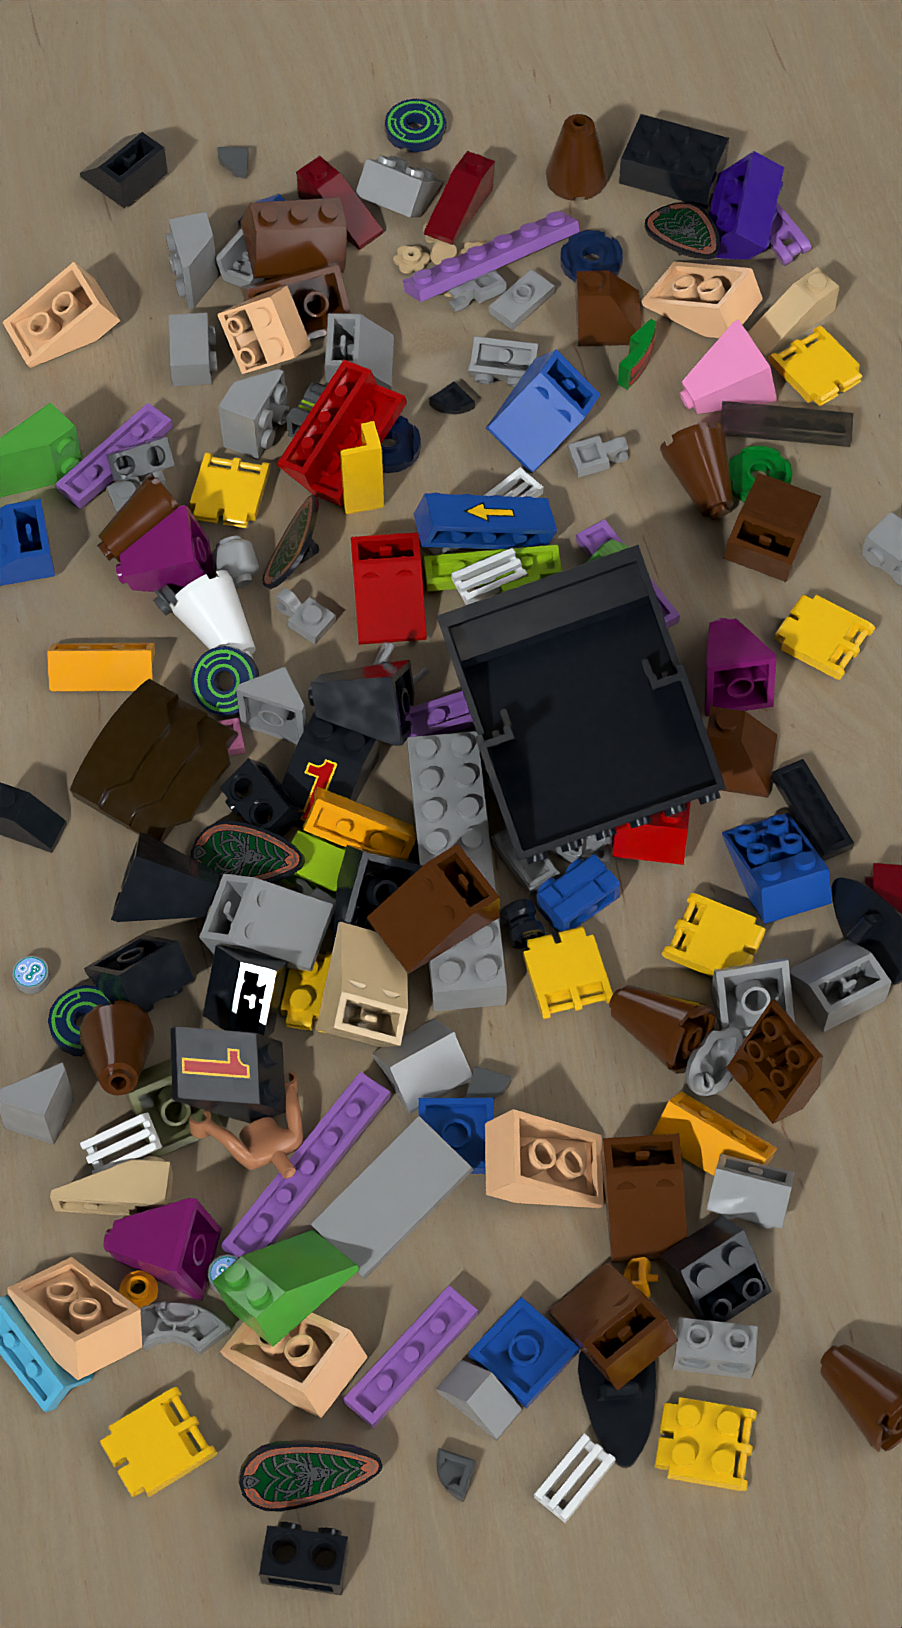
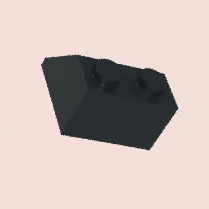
(142, 971)

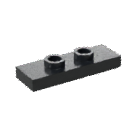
(812, 810)

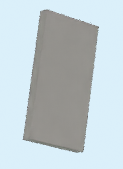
(392, 1196)

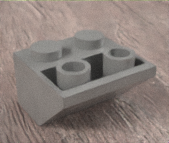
(398, 186)
(193, 256)
(360, 342)
(253, 412)
(840, 984)

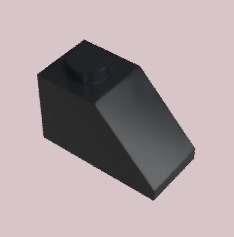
(29, 819)

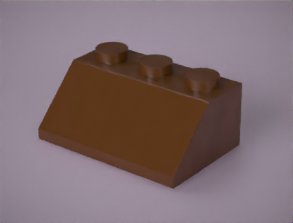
(294, 235)
(314, 292)

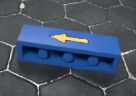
(484, 521)

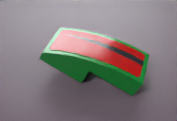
(639, 355)

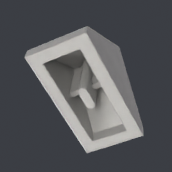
(480, 1398)

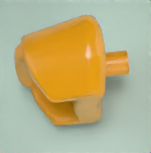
(639, 1274)

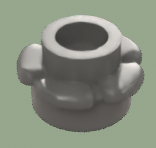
(164, 598)

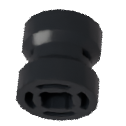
(521, 922)

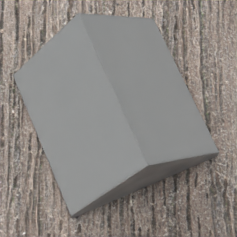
(272, 706)
(746, 990)
(424, 1064)
(37, 1104)

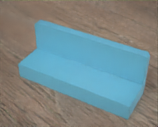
(31, 1360)

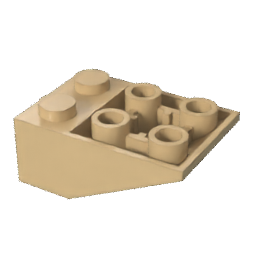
(364, 990)

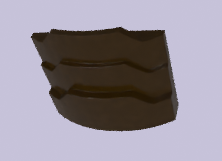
(153, 762)

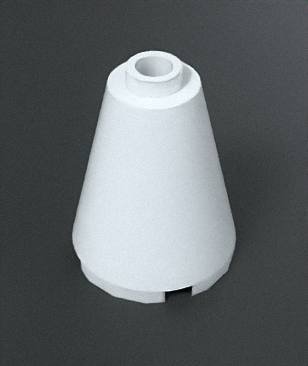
(214, 612)

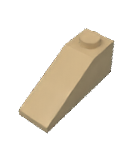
(795, 312)
(119, 1189)

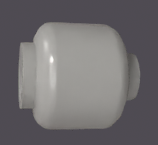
(237, 558)

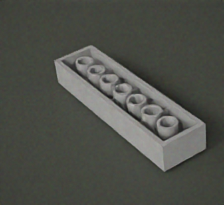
(450, 811)

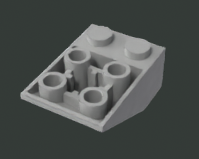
(267, 921)

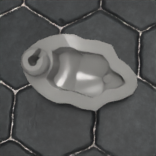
(707, 1063)

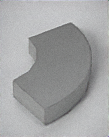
(181, 1324)

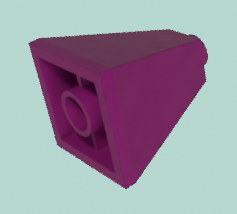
(167, 555)
(738, 668)
(170, 1243)

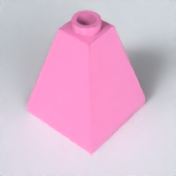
(729, 372)

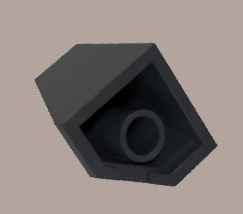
(367, 700)
(163, 884)

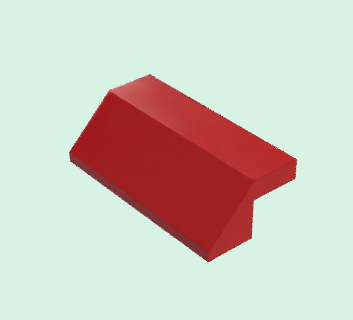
(335, 425)

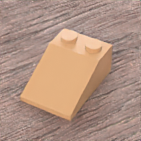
(704, 296)
(61, 317)
(542, 1162)
(78, 1317)
(303, 1367)

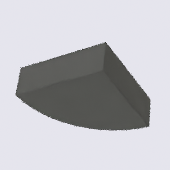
(234, 159)
(487, 1084)
(455, 1472)

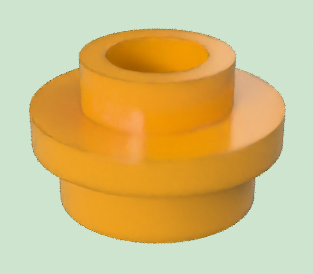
(139, 1277)

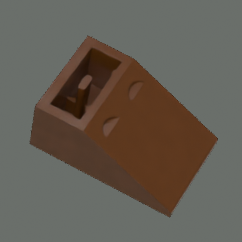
(771, 527)
(435, 909)
(777, 1065)
(643, 1195)
(614, 1325)

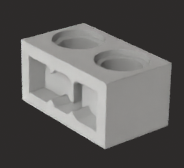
(715, 1348)

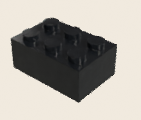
(673, 160)

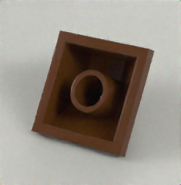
(605, 309)
(742, 750)

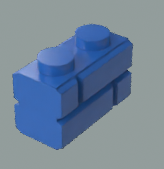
(577, 894)

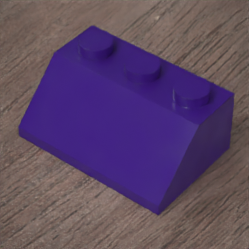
(746, 206)

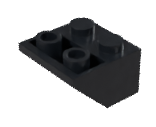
(127, 168)
(244, 991)
(716, 1271)

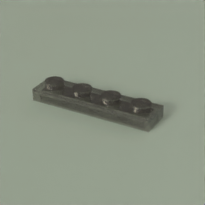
(787, 424)

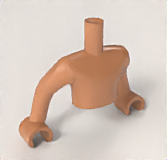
(263, 1139)

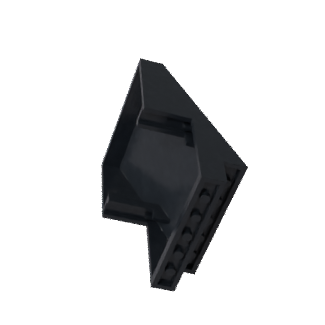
(580, 705)

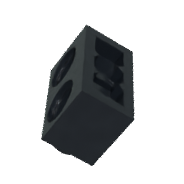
(265, 795)
(301, 1570)

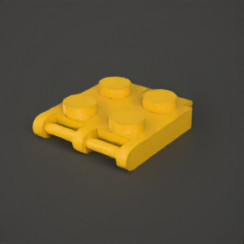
(819, 369)
(228, 491)
(821, 633)
(714, 937)
(566, 971)
(305, 994)
(705, 1443)
(156, 1445)

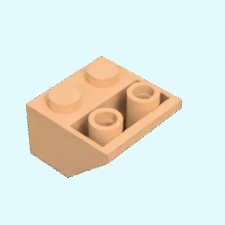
(264, 330)

